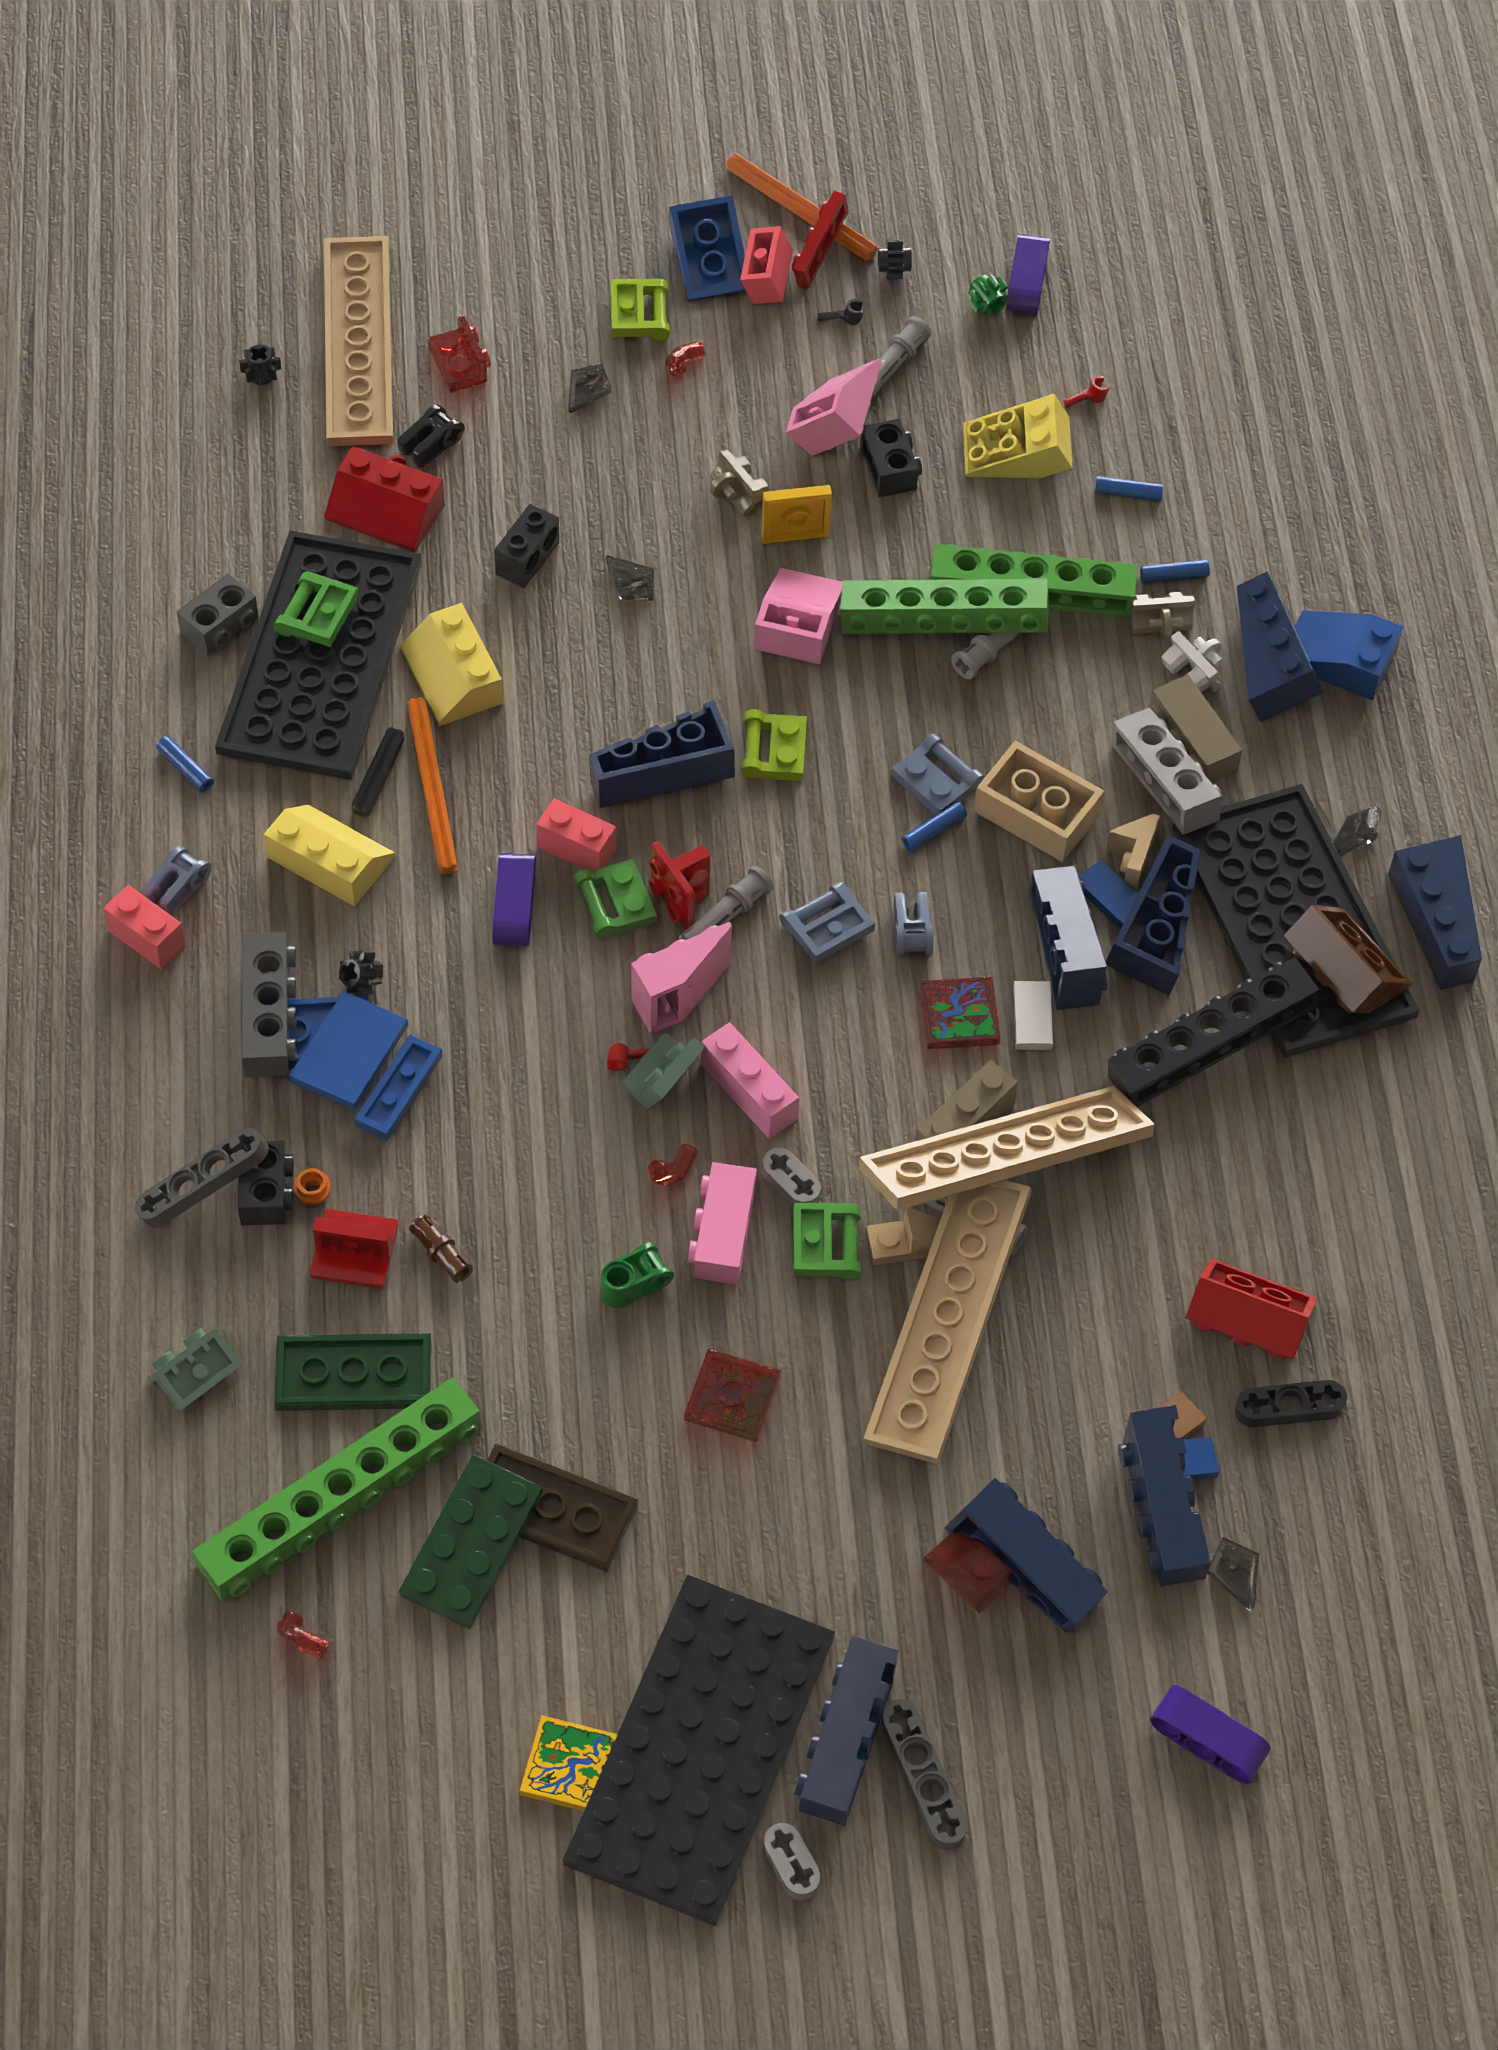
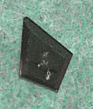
(587, 386)
(631, 579)
(1358, 829)
(1236, 1571)

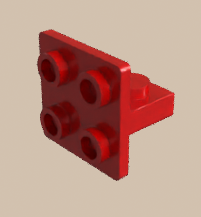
(680, 881)
(353, 1248)

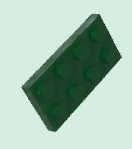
(471, 1541)

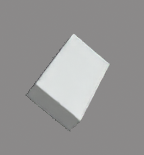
(1033, 1015)

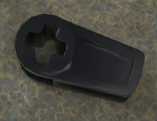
(430, 435)

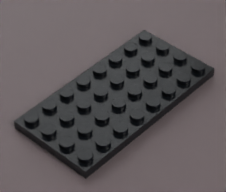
(311, 701)
(1260, 876)
(699, 1750)

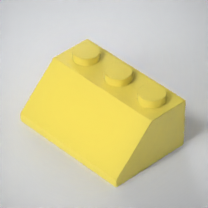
(452, 665)
(326, 852)

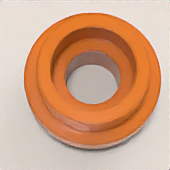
(309, 1178)

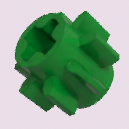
(987, 294)

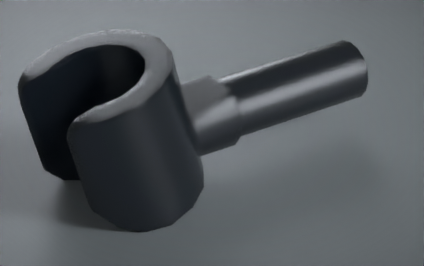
(851, 314)

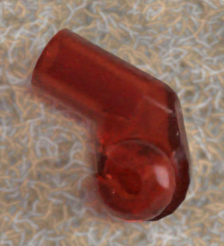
(681, 354)
(667, 1173)
(301, 1638)

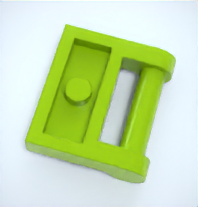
(628, 308)
(786, 746)

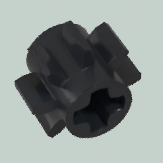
(894, 259)
(260, 364)
(361, 972)

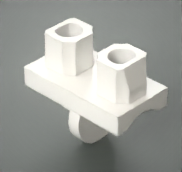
(1184, 653)

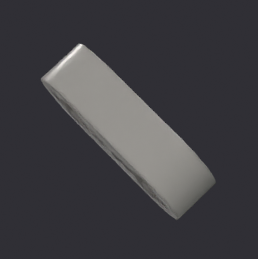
(795, 1175)
(784, 1866)

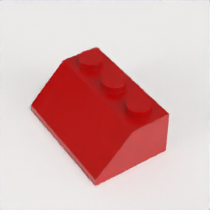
(384, 499)
(1250, 1309)

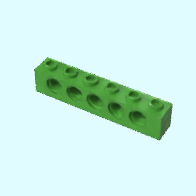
(1072, 582)
(944, 606)

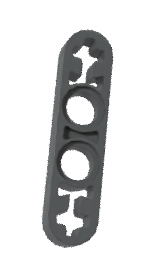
(199, 1172)
(928, 1772)

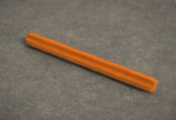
(797, 204)
(432, 786)

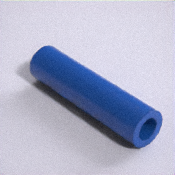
(1129, 488)
(1174, 571)
(185, 764)
(934, 826)

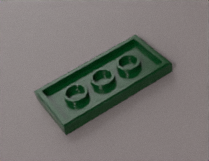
(351, 1371)

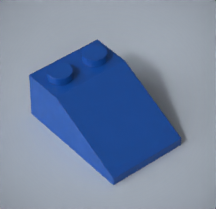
(708, 247)
(1349, 648)

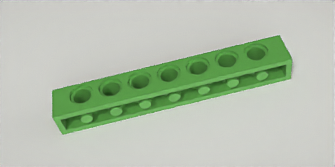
(346, 1469)

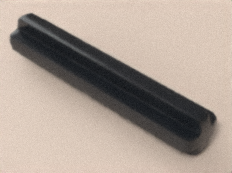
(378, 772)

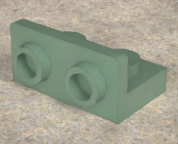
(660, 1069)
(195, 1368)

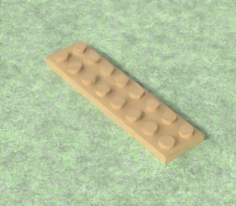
(358, 341)
(1005, 1147)
(947, 1320)

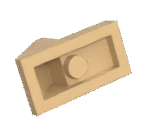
(1134, 843)
(902, 1239)

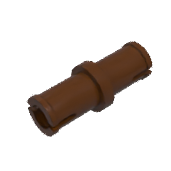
(441, 1248)

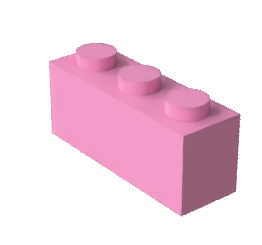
(749, 1080)
(723, 1223)

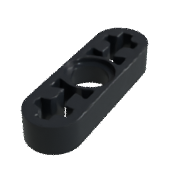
(1319, 1411)

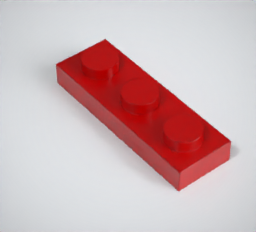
(820, 239)

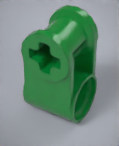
(639, 1271)

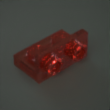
(460, 356)

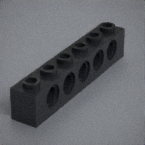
(1205, 1049)

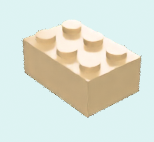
(1038, 801)

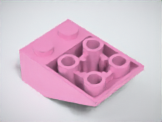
(834, 410)
(797, 615)
(678, 977)

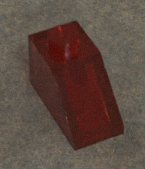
(970, 1570)

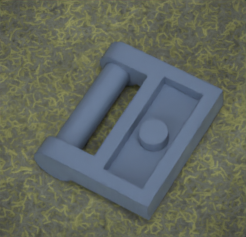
(930, 783)
(832, 930)

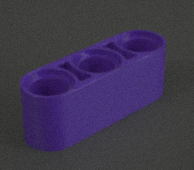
(1027, 274)
(514, 899)
(1210, 1734)

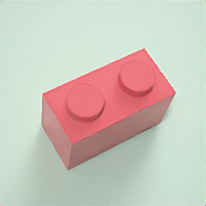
(766, 265)
(576, 836)
(144, 927)

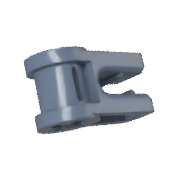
(176, 879)
(909, 934)

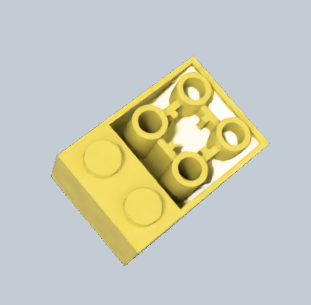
(1019, 441)

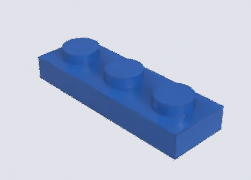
(398, 1087)

